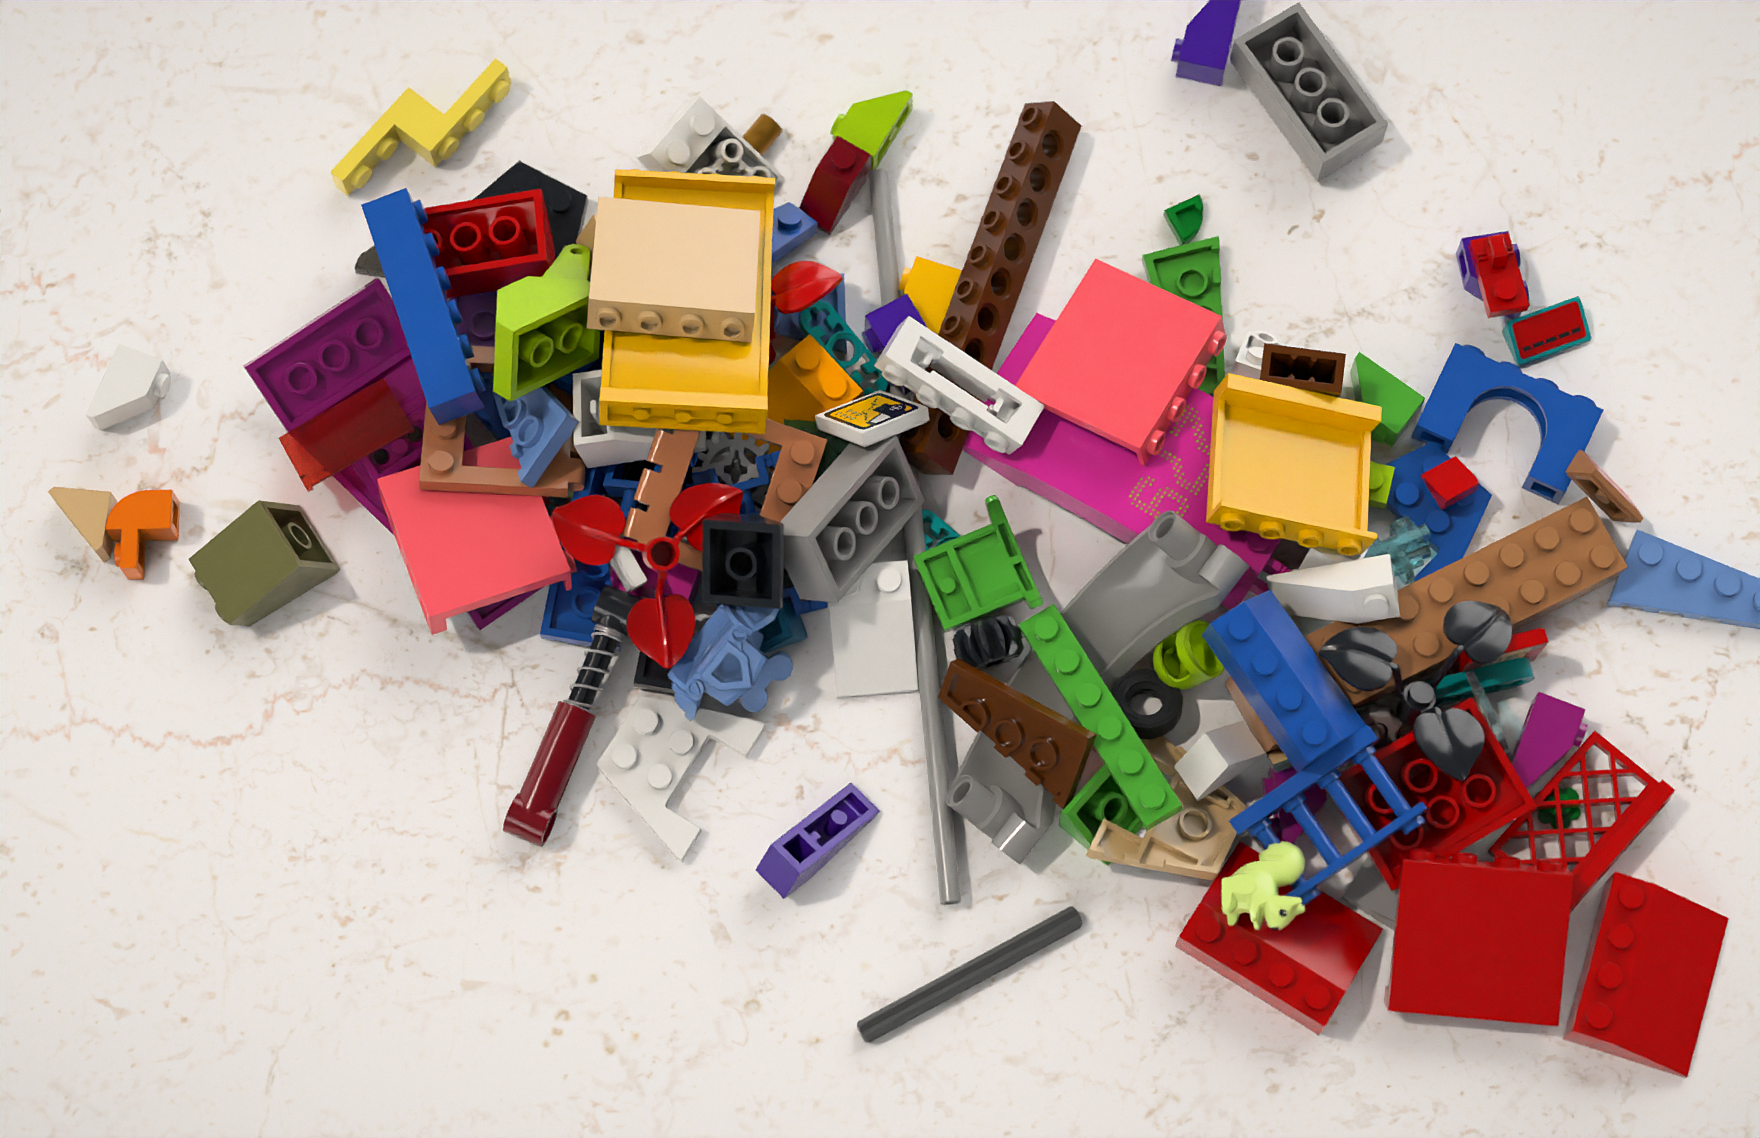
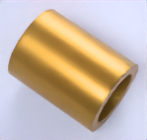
(762, 133)

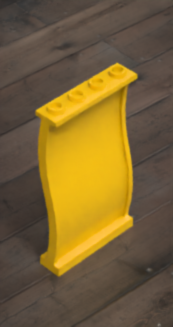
(691, 379)

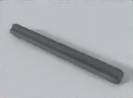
(969, 974)

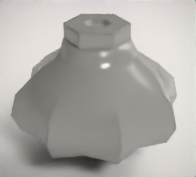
(1382, 722)

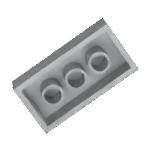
(1308, 91)
(848, 518)

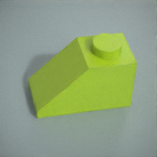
(874, 123)

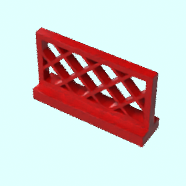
(1615, 838)

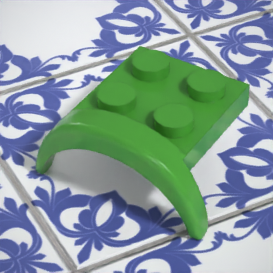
(977, 573)

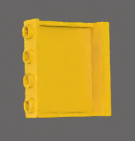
(1291, 464)

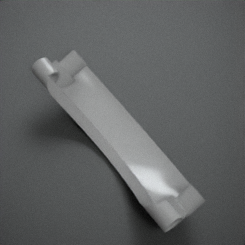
(1117, 617)

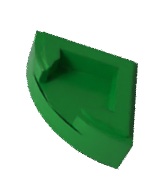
(1185, 219)

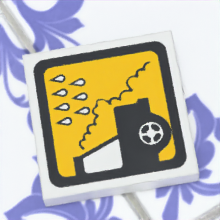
(872, 418)

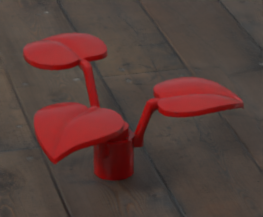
(798, 288)
(593, 527)

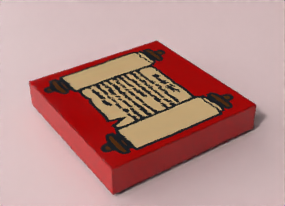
(1522, 645)

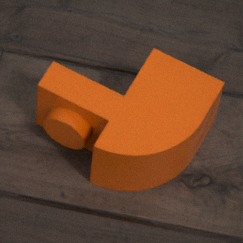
(138, 519)

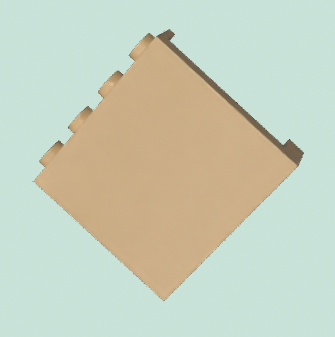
(674, 269)

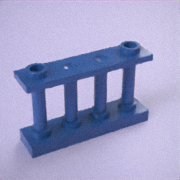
(1326, 774)

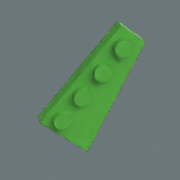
(1194, 275)

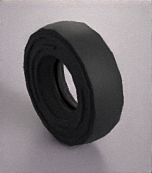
(1147, 681)

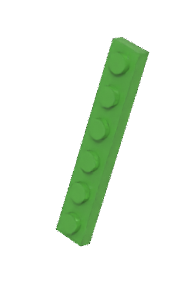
(1100, 713)

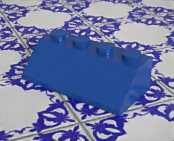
(1282, 679)

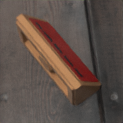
(1602, 489)

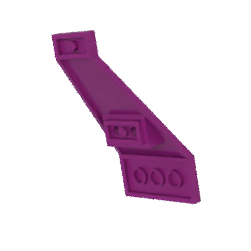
(337, 358)

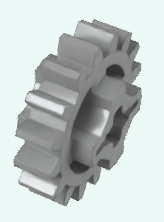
(724, 468)

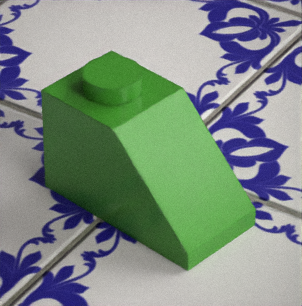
(1380, 388)

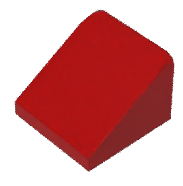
(1450, 482)

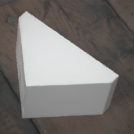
(1218, 758)

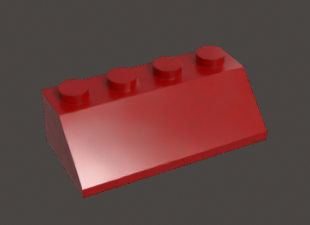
(491, 241)

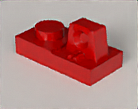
(1498, 275)

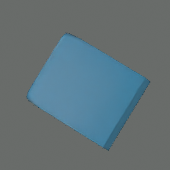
(783, 630)

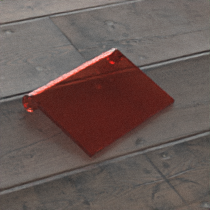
(345, 433)

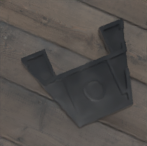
(563, 204)

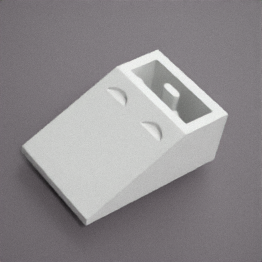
(703, 143)
(604, 444)

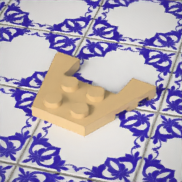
(1186, 843)

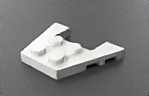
(655, 754)

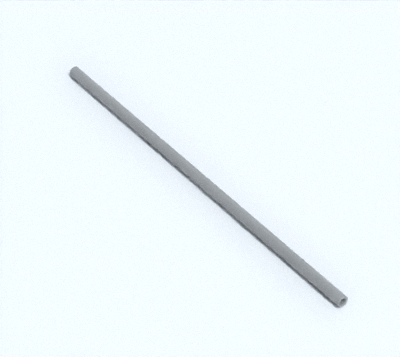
(921, 604)

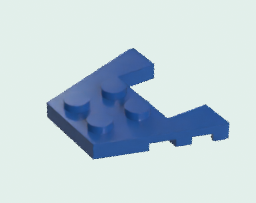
(1449, 528)

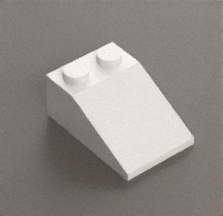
(875, 634)

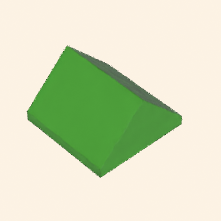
(1098, 801)

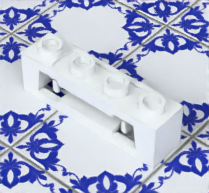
(1001, 426)

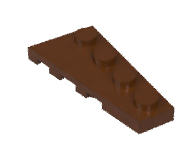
(1030, 733)

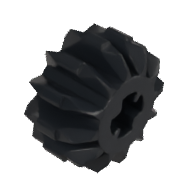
(989, 642)

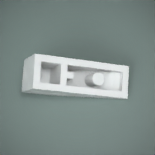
(1340, 591)

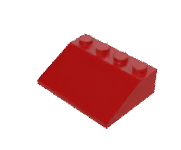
(1457, 810)
(1293, 969)
(1646, 975)

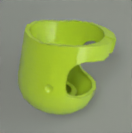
(1185, 658)

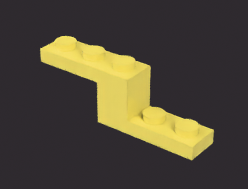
(422, 128)

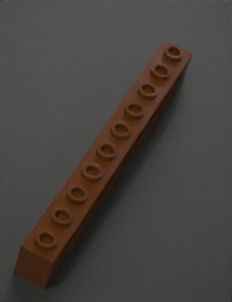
(997, 265)

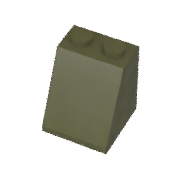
(262, 562)

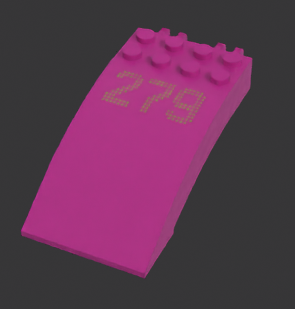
(1109, 483)

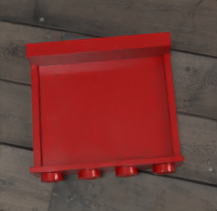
(1480, 938)

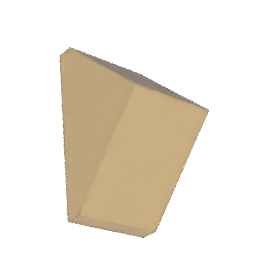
(89, 514)

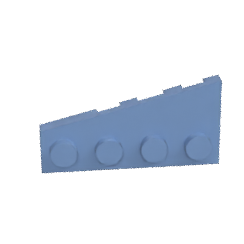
(1685, 583)

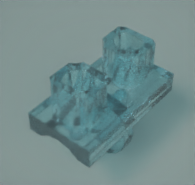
(1406, 548)

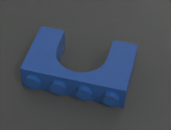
(1562, 419)

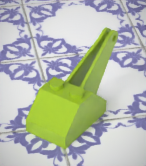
(544, 326)

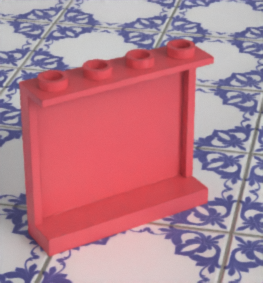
(1123, 358)
(472, 545)

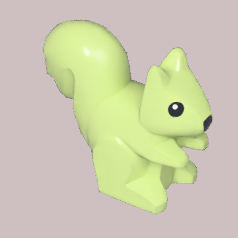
(1256, 884)

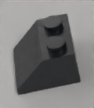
(742, 560)

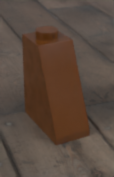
(1303, 368)

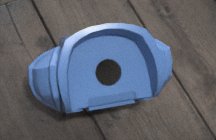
(728, 661)

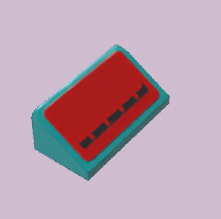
(1547, 331)

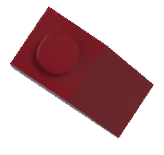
(836, 183)

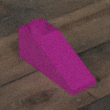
(1546, 737)

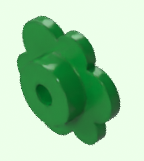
(1548, 815)

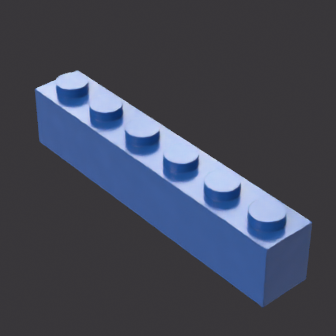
(423, 306)

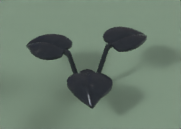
(1448, 738)

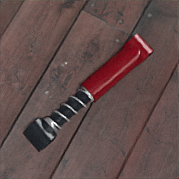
(536, 806)

